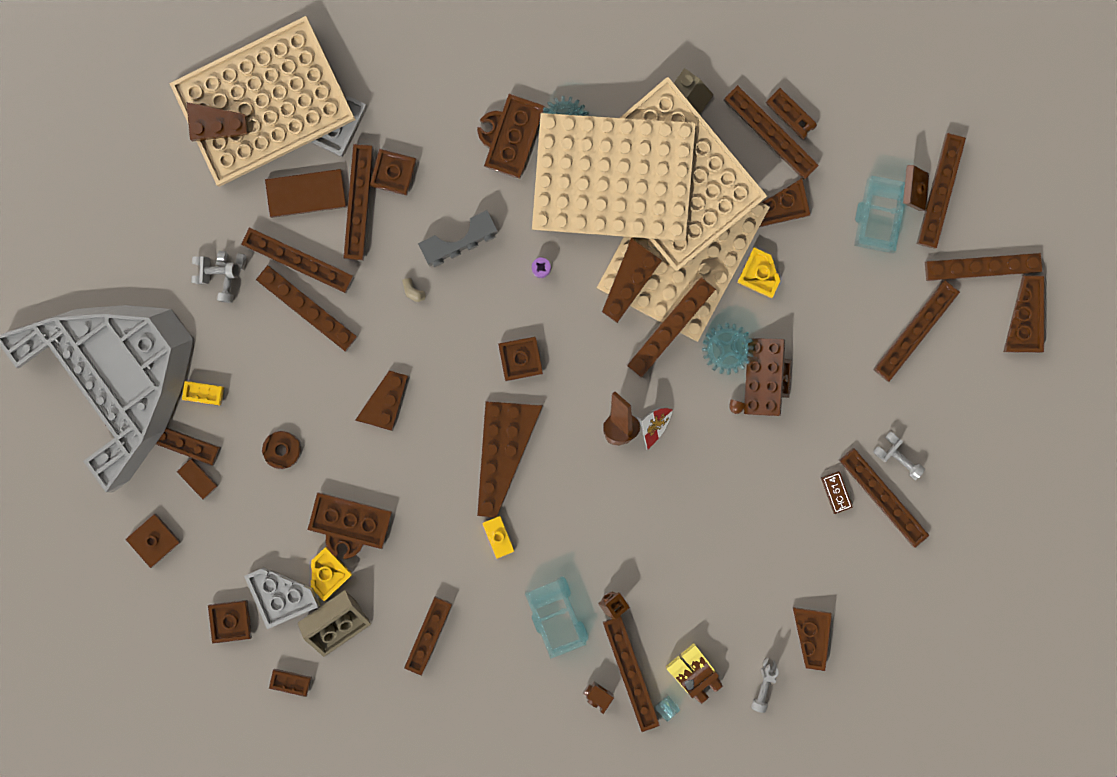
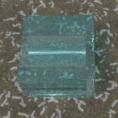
(667, 708)

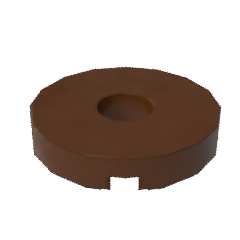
(292, 454)

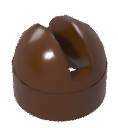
(736, 406)

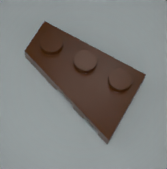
(214, 123)
(787, 205)
(385, 402)
(813, 633)

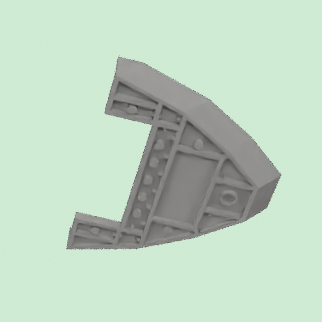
(126, 366)

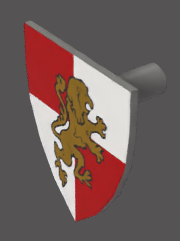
(654, 424)

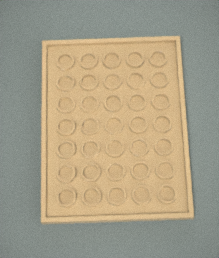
(280, 87)
(613, 176)
(719, 184)
(714, 264)

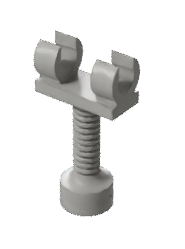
(231, 270)
(225, 295)
(915, 470)
(768, 676)

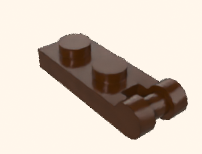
(791, 113)

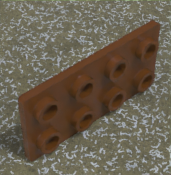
(767, 377)

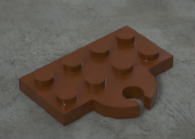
(511, 135)
(349, 524)

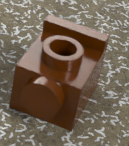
(611, 602)
(598, 696)

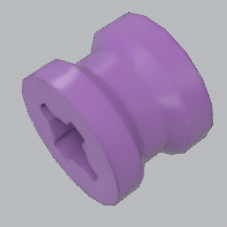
(543, 270)

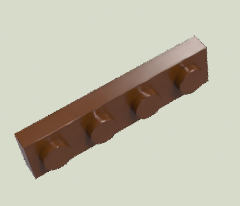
(428, 635)

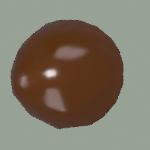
(621, 424)

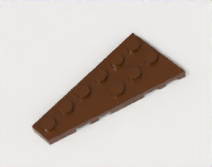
(504, 441)

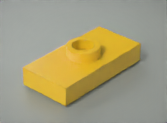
(203, 393)
(498, 537)

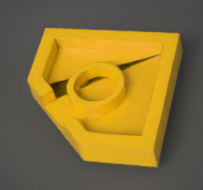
(760, 273)
(327, 574)

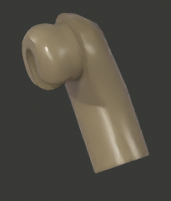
(411, 292)

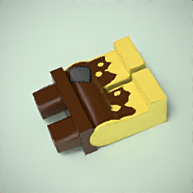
(699, 678)

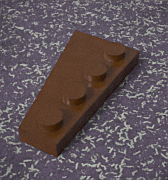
(631, 277)
(1027, 321)

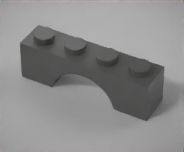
(480, 229)

